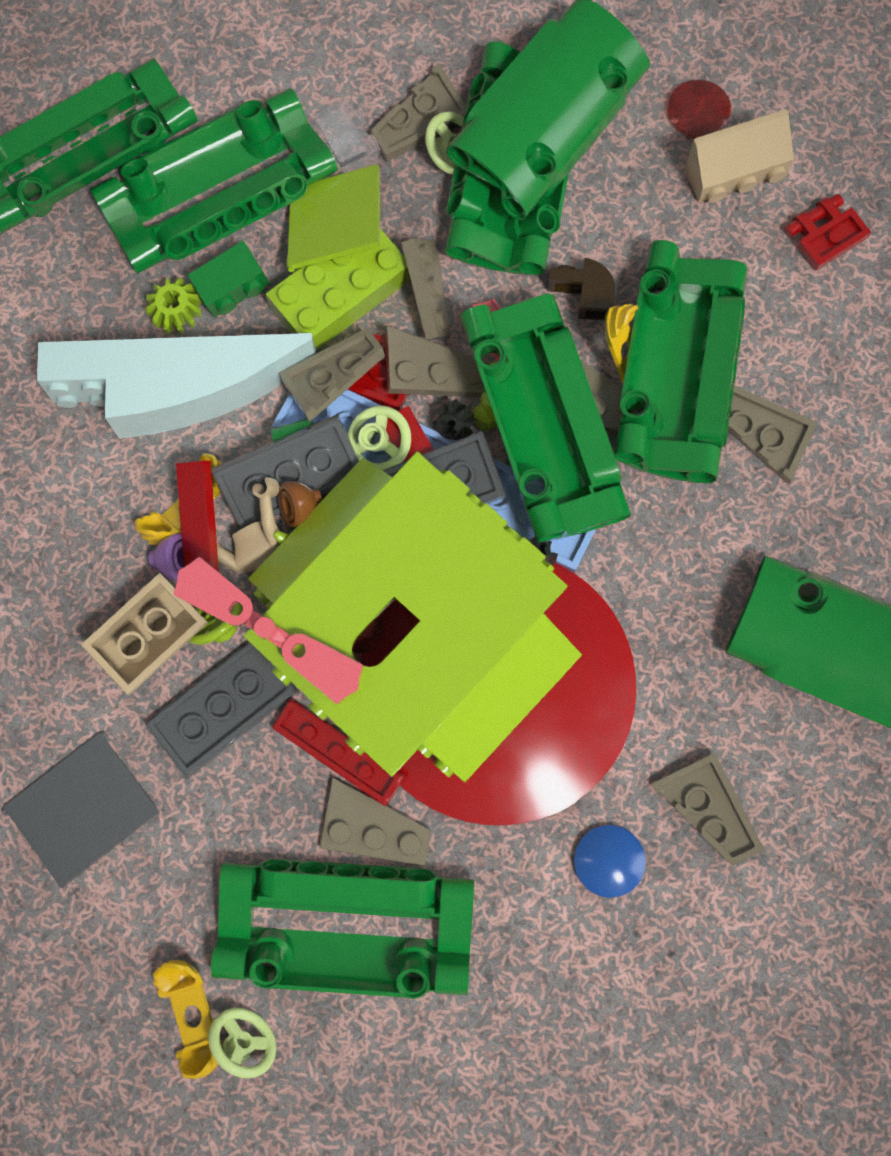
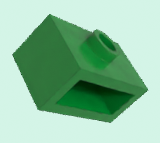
(229, 279)

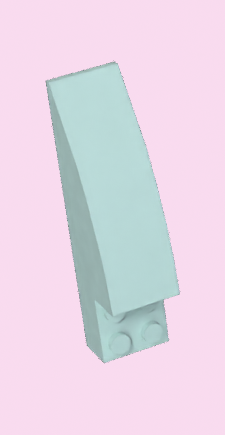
(167, 381)

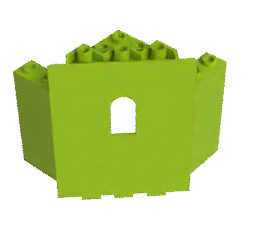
(460, 569)

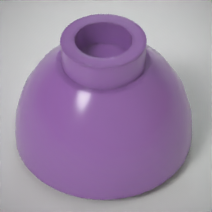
(168, 556)

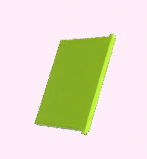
(335, 218)

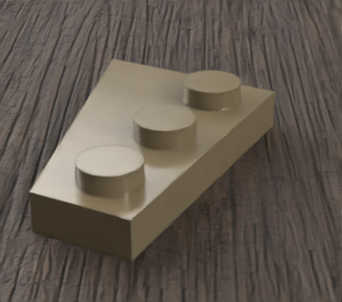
(770, 432)

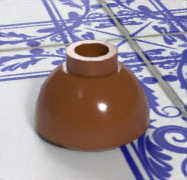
(297, 502)

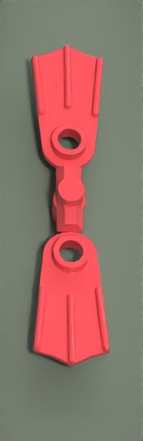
(321, 665)

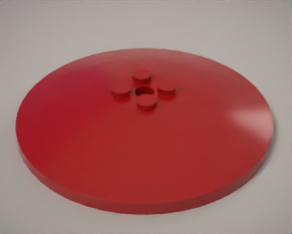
(561, 742)

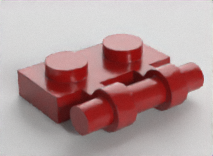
(832, 239)

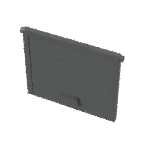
(81, 809)

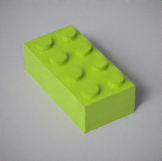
(338, 291)

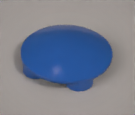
(609, 861)

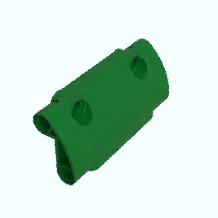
(550, 105)
(96, 157)
(203, 161)
(479, 225)
(682, 365)
(547, 417)
(828, 649)
(343, 960)

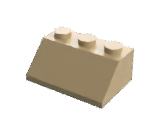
(740, 157)
(144, 634)

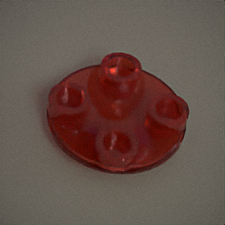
(699, 108)

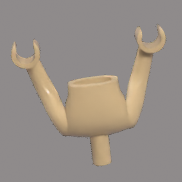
(257, 540)

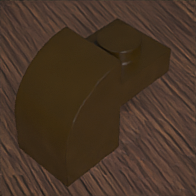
(592, 283)

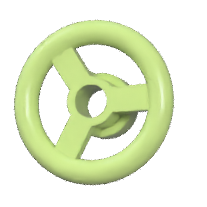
(437, 147)
(369, 430)
(240, 1044)

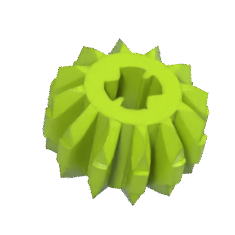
(178, 316)

